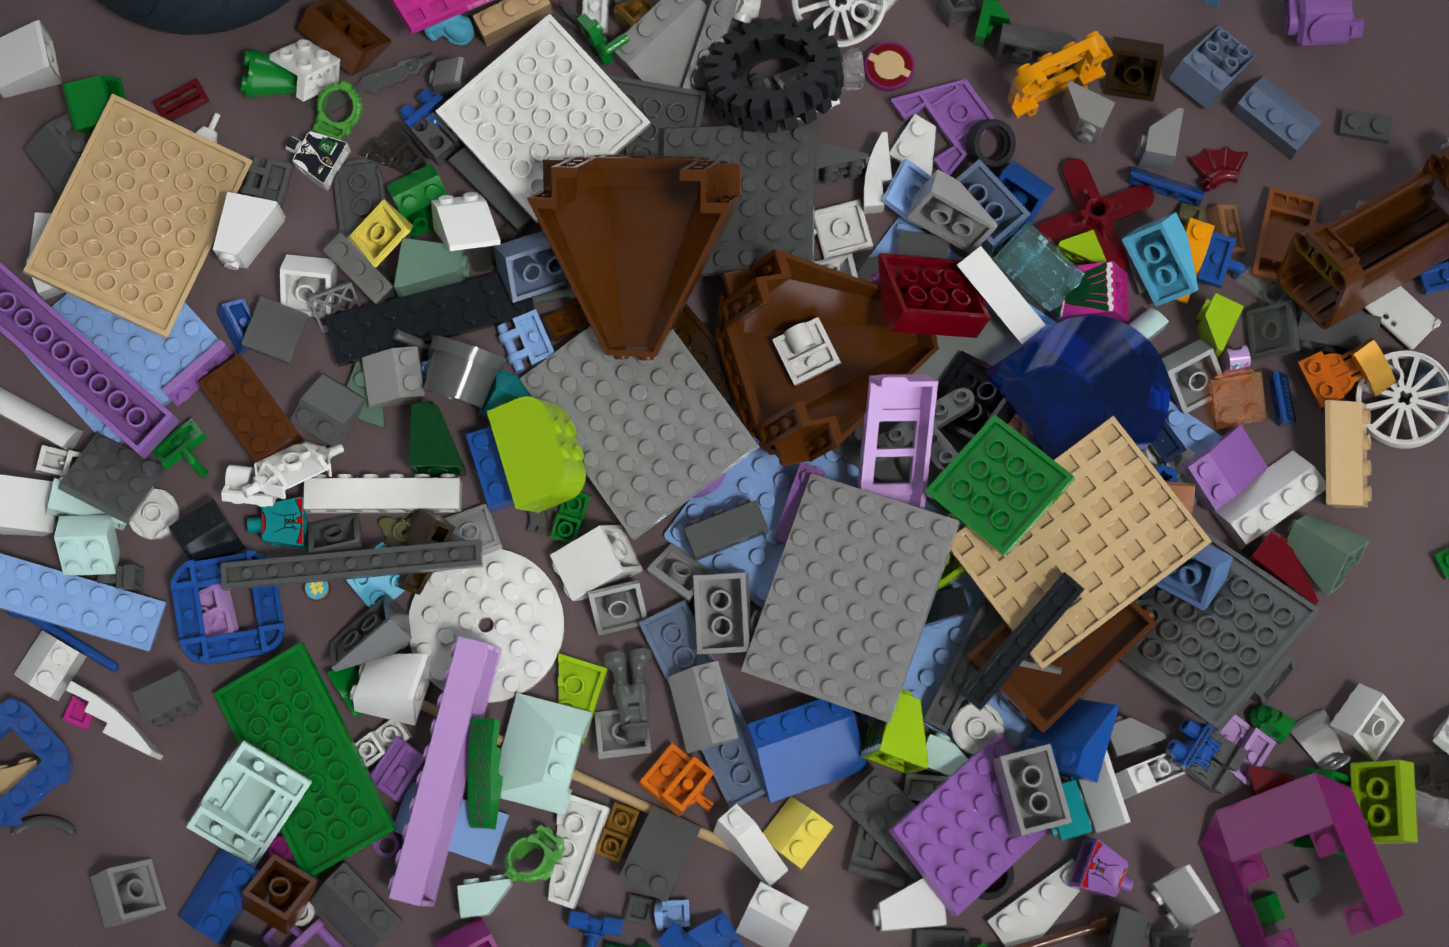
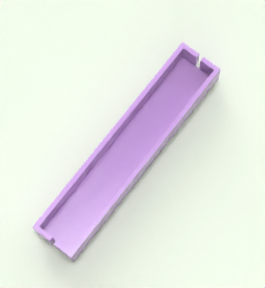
(444, 773)

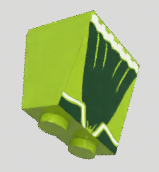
(901, 742)

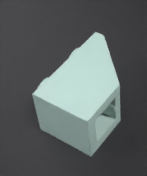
(482, 898)

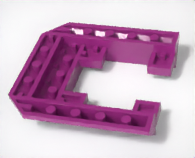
(1282, 814)

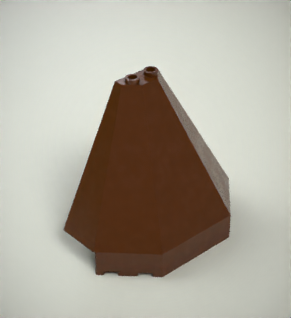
(635, 237)
(822, 412)

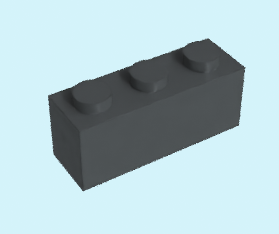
(372, 281)
(725, 529)

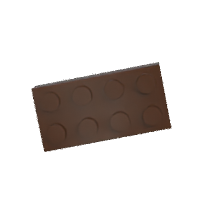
(249, 409)

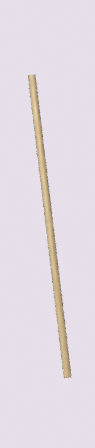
(604, 788)

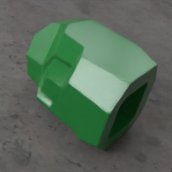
(1272, 722)

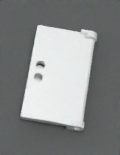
(1409, 316)

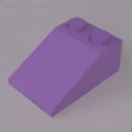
(1223, 468)

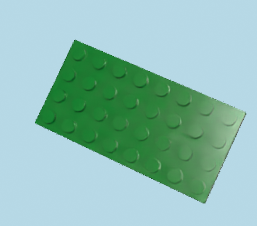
(294, 720)

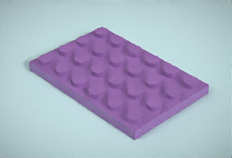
(962, 831)

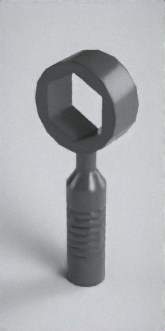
(413, 341)

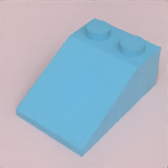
(1163, 259)

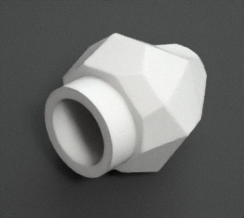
(746, 10)

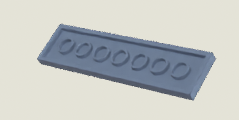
(674, 645)

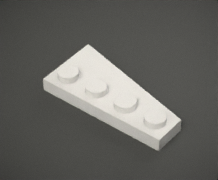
(581, 832)

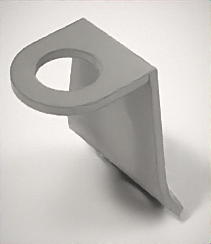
(1320, 740)

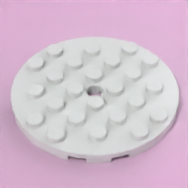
(516, 599)

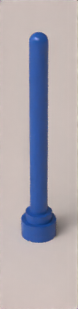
(72, 641)

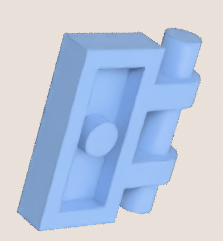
(533, 336)

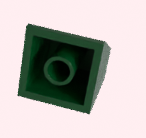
(431, 443)

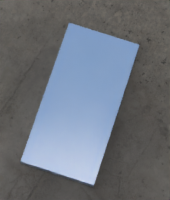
(466, 841)

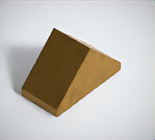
(630, 12)

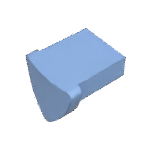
(671, 912)

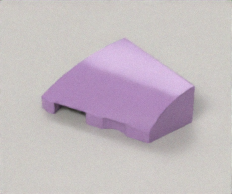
(218, 611)

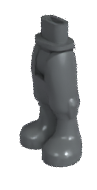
(631, 699)

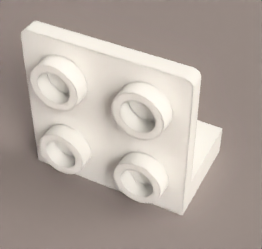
(311, 64)

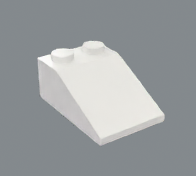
(464, 222)
(1183, 898)

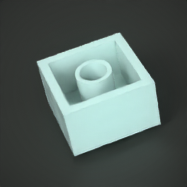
(87, 545)

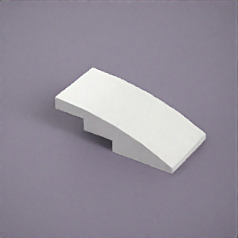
(118, 724)

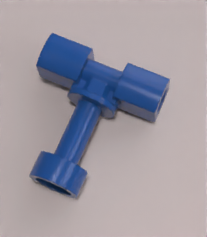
(594, 927)

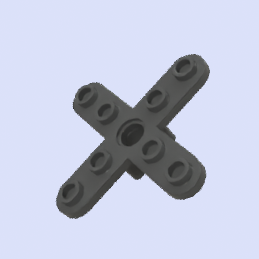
(946, 410)

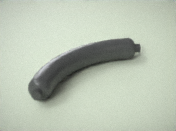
(49, 821)

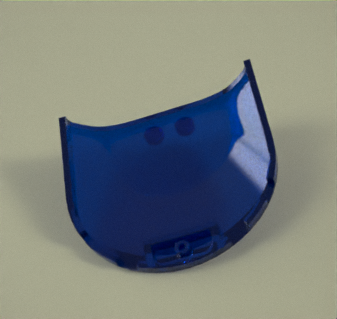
(1080, 378)

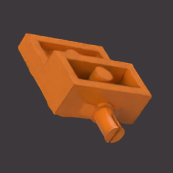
(678, 781)

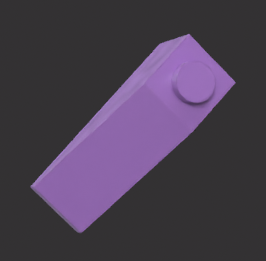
(794, 500)

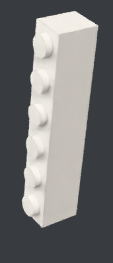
(382, 495)

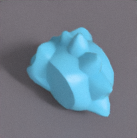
(457, 30)

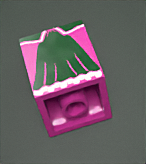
(1099, 293)

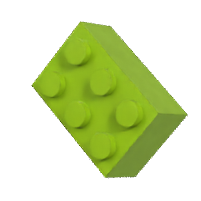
(1386, 799)

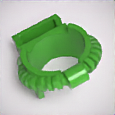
(324, 123)
(542, 840)

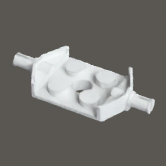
(276, 474)

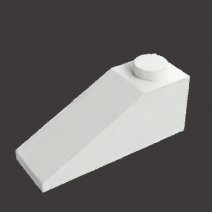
(750, 845)

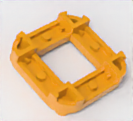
(1032, 83)

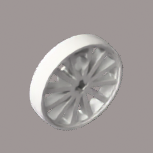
(842, 7)
(1393, 396)

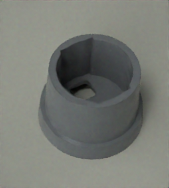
(461, 371)

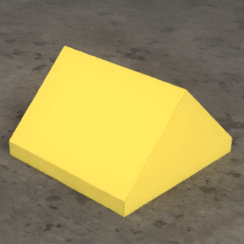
(381, 232)

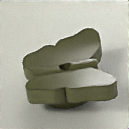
(394, 529)

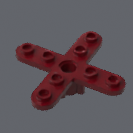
(1088, 197)

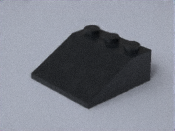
(968, 373)

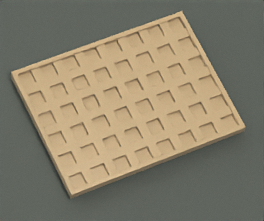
(1109, 531)

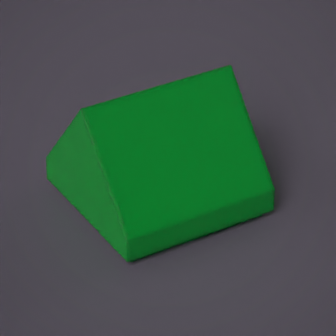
(1269, 909)

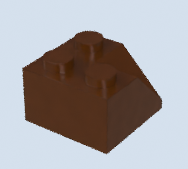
(278, 894)

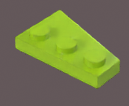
(580, 684)

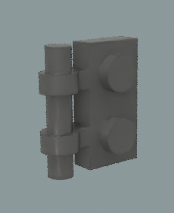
(274, 181)

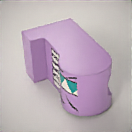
(1234, 360)

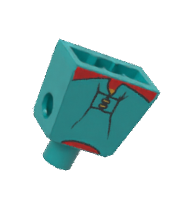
(282, 524)

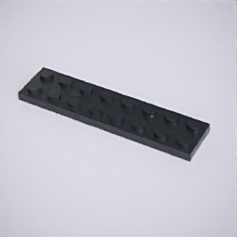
(437, 311)

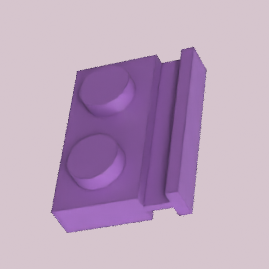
(398, 769)

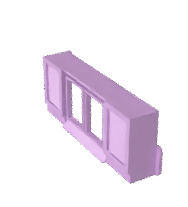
(899, 399)

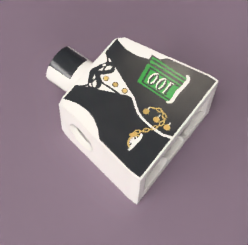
(318, 157)

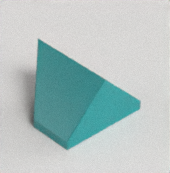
(503, 390)

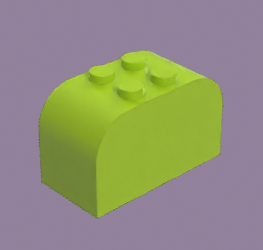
(538, 452)

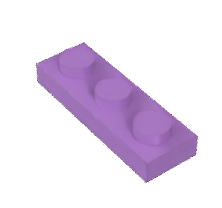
(187, 381)

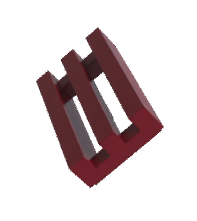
(182, 101)

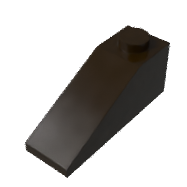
(426, 529)

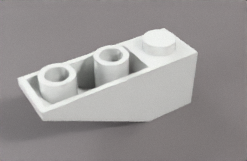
(1147, 775)

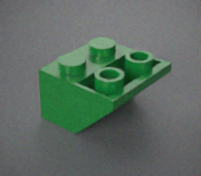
(89, 98)
(414, 196)

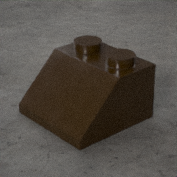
(1134, 68)

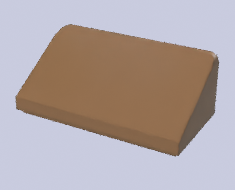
(1227, 223)

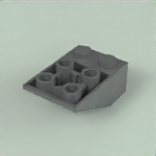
(838, 162)

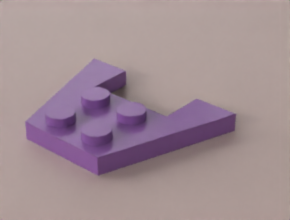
(954, 110)

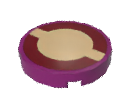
(889, 66)

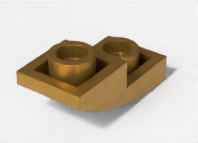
(1374, 366)
(617, 831)

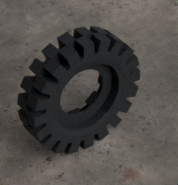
(808, 47)

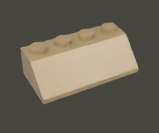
(1347, 454)

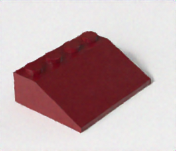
(929, 297)

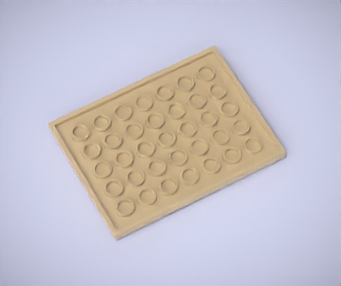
(137, 216)

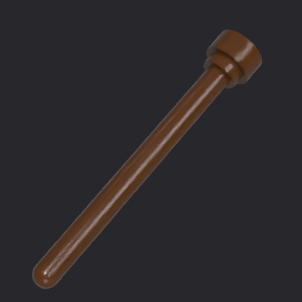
(1096, 926)

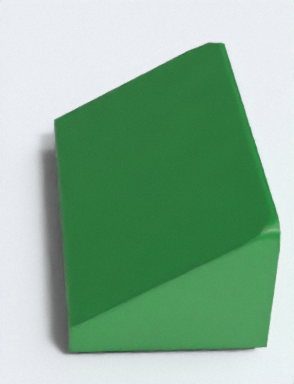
(344, 681)

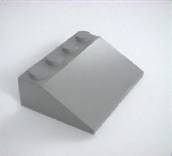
(663, 42)

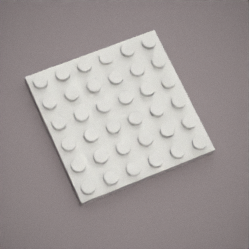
(538, 105)

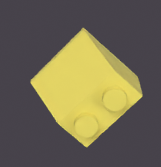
(797, 832)

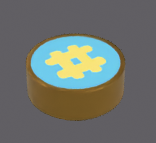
(317, 591)

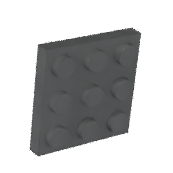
(112, 478)

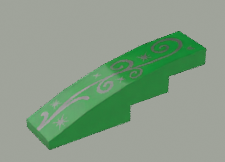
(483, 776)

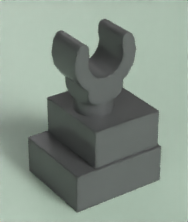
(128, 578)

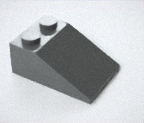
(372, 635)
(659, 853)

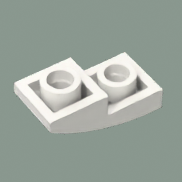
(377, 742)

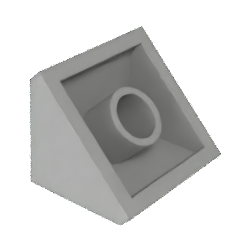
(676, 571)
(617, 607)

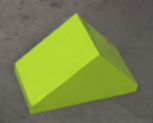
(1083, 248)

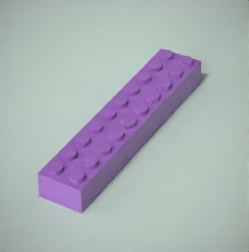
(81, 367)

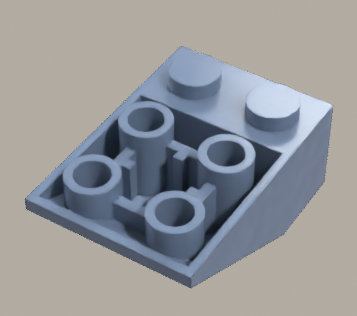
(1212, 67)

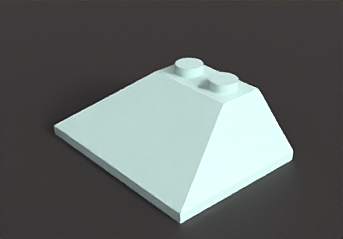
(541, 752)
(248, 803)

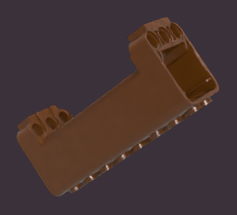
(1369, 250)

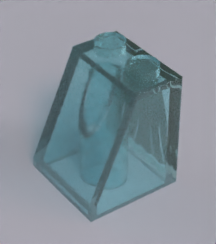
(1039, 266)

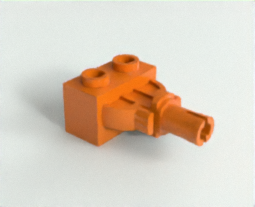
(1329, 376)

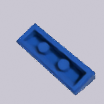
(1166, 186)

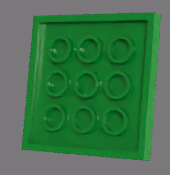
(999, 485)

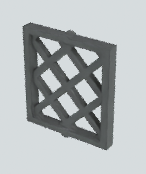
(331, 291)

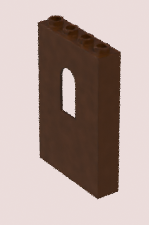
(1046, 696)

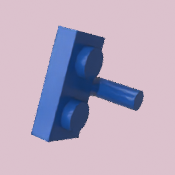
(1218, 261)

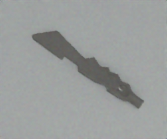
(376, 81)

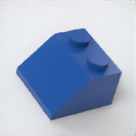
(1027, 188)

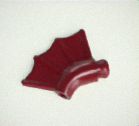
(1218, 166)

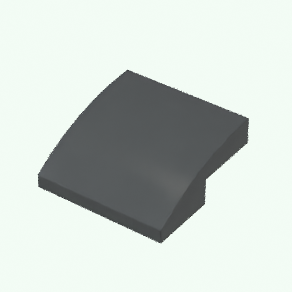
(274, 330)

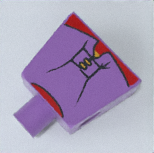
(1099, 870)

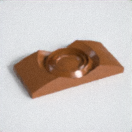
(1281, 218)

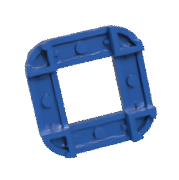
(231, 646)
(46, 776)

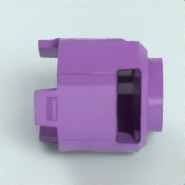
(1321, 22)

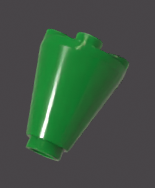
(265, 77)

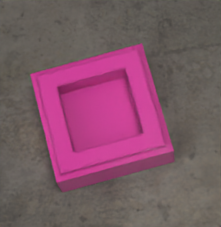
(76, 713)

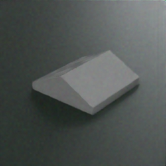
(612, 740)

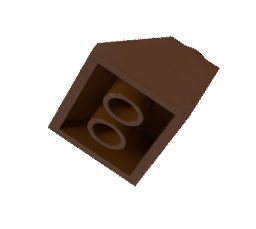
(343, 33)

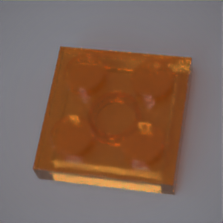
(1237, 398)

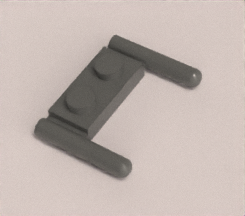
(865, 860)

